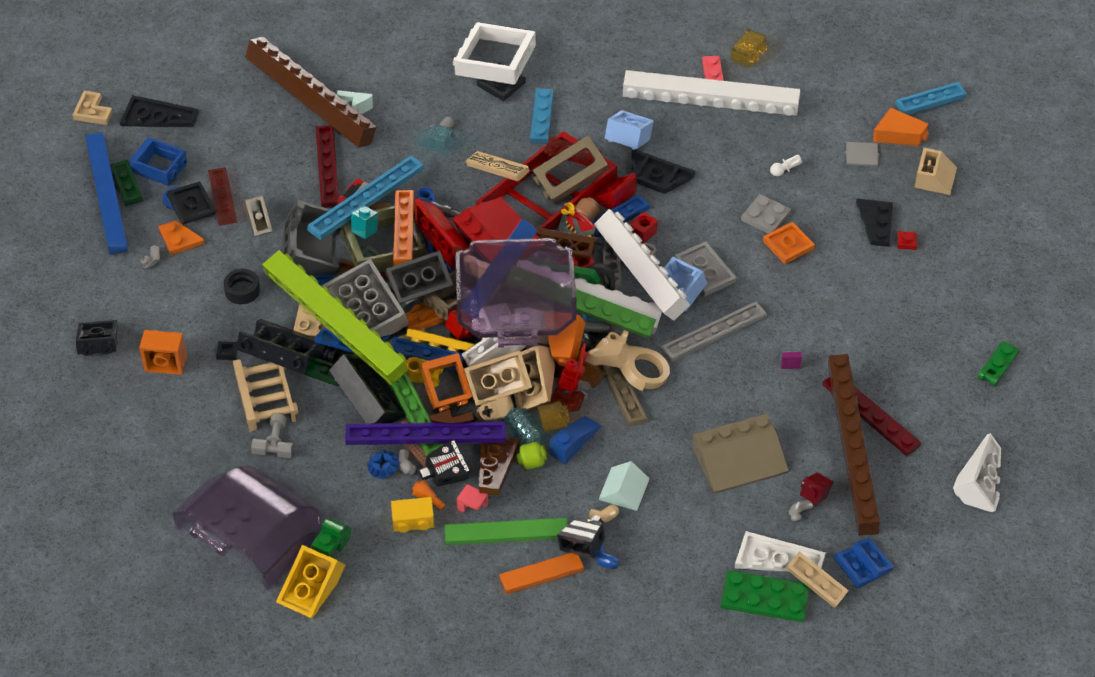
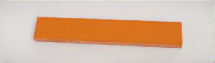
(403, 226)

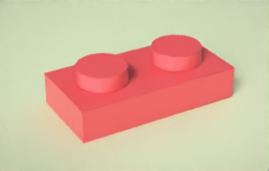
(712, 68)

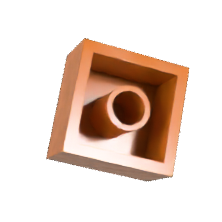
(163, 352)

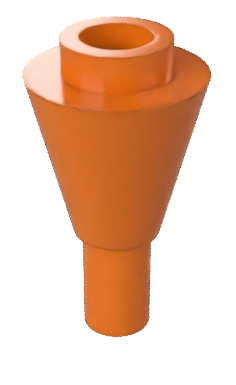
(422, 489)

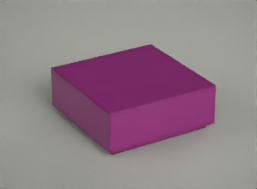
(791, 360)

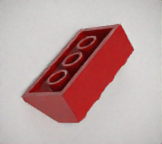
(439, 231)

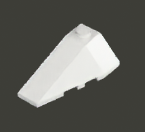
(979, 476)

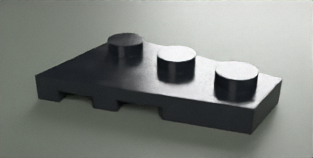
(877, 220)

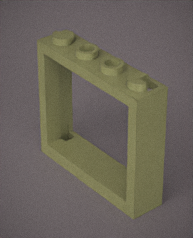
(386, 217)

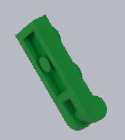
(998, 363)

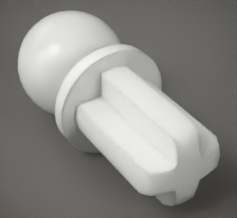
(777, 169)

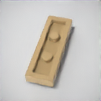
(816, 579)

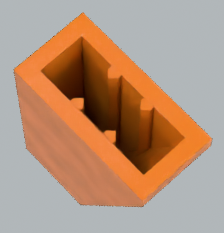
(900, 129)
(567, 342)

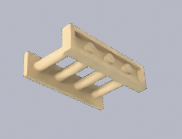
(250, 402)

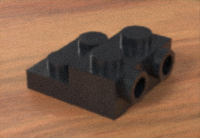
(97, 337)

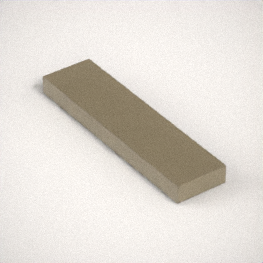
(625, 396)

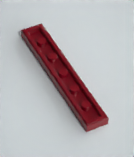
(327, 166)

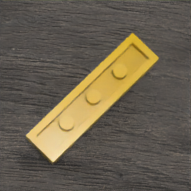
(437, 340)

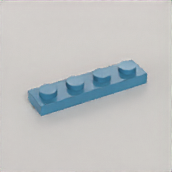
(931, 98)
(541, 115)

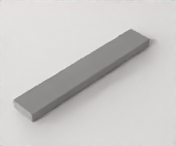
(713, 331)

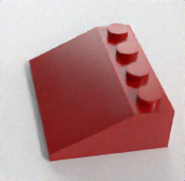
(488, 221)

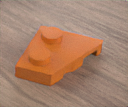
(422, 317)

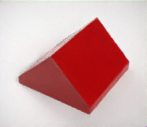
(616, 191)

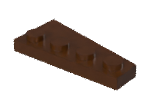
(495, 465)

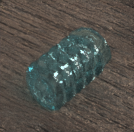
(524, 426)

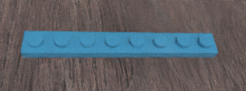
(365, 197)

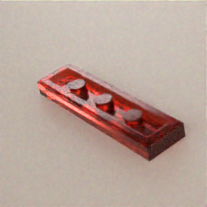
(222, 196)

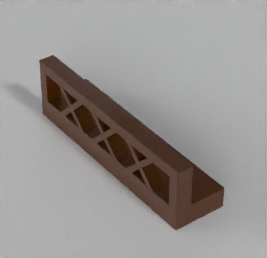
(573, 241)

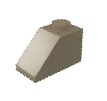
(257, 215)

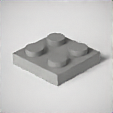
(765, 214)

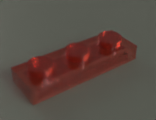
(556, 146)

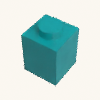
(364, 222)

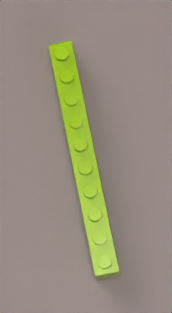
(336, 317)

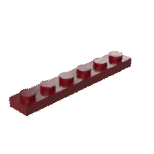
(883, 423)

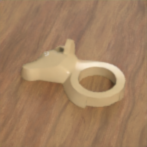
(615, 352)

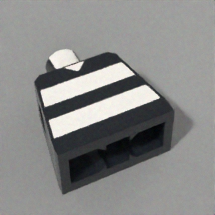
(582, 536)

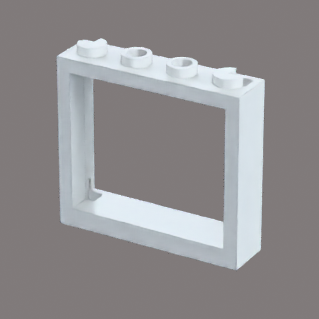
(491, 71)

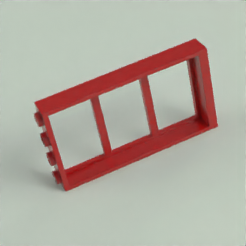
(553, 221)

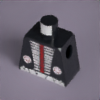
(445, 465)

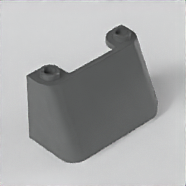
(303, 246)

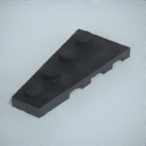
(156, 113)

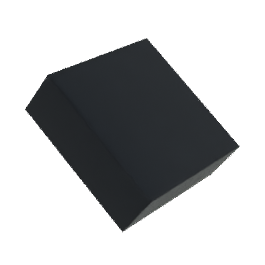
(226, 350)

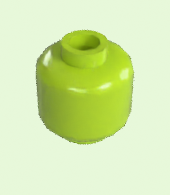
(532, 455)

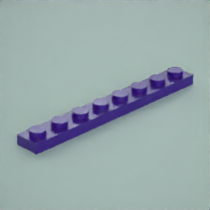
(425, 433)

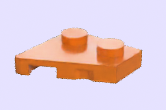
(179, 238)

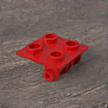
(572, 371)

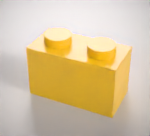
(412, 514)

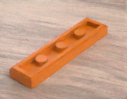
(541, 572)

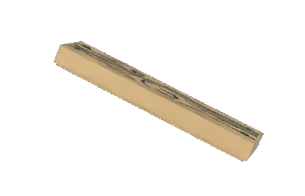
(497, 166)

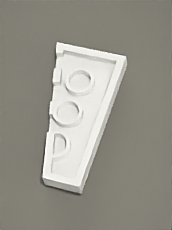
(770, 554)

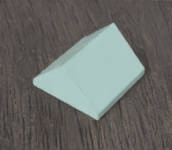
(625, 486)

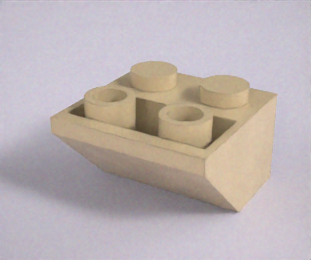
(935, 172)

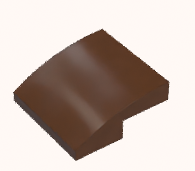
(447, 417)

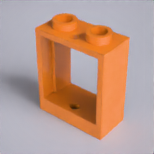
(441, 363)

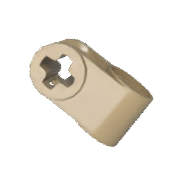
(498, 409)

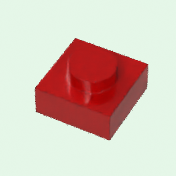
(907, 240)

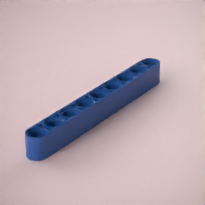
(106, 193)

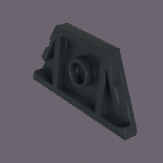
(658, 173)

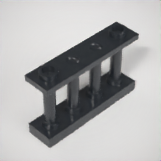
(279, 346)

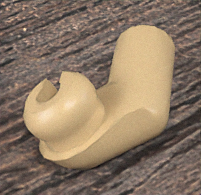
(606, 514)

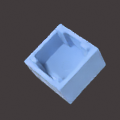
(629, 129)
(687, 277)

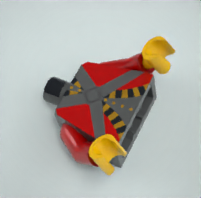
(580, 225)

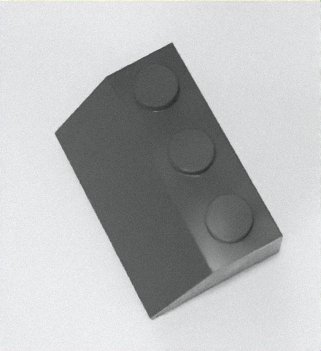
(418, 277)

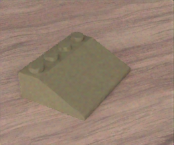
(739, 453)

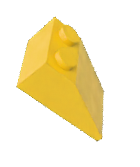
(310, 581)

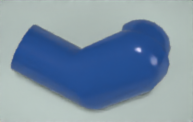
(606, 560)

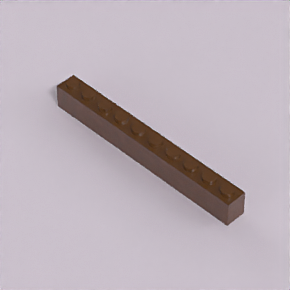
(311, 92)
(853, 445)

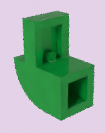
(332, 537)

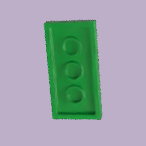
(765, 596)

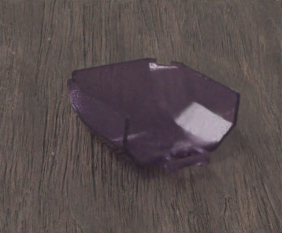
(515, 289)
(252, 517)

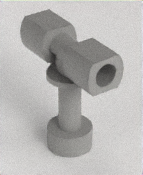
(273, 442)

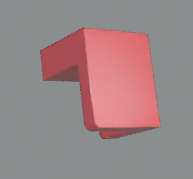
(471, 498)

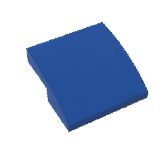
(863, 562)

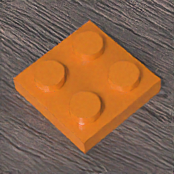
(788, 243)

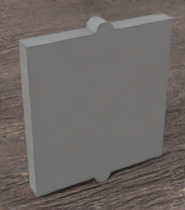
(861, 154)

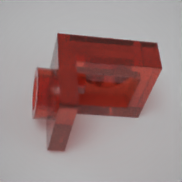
(572, 402)

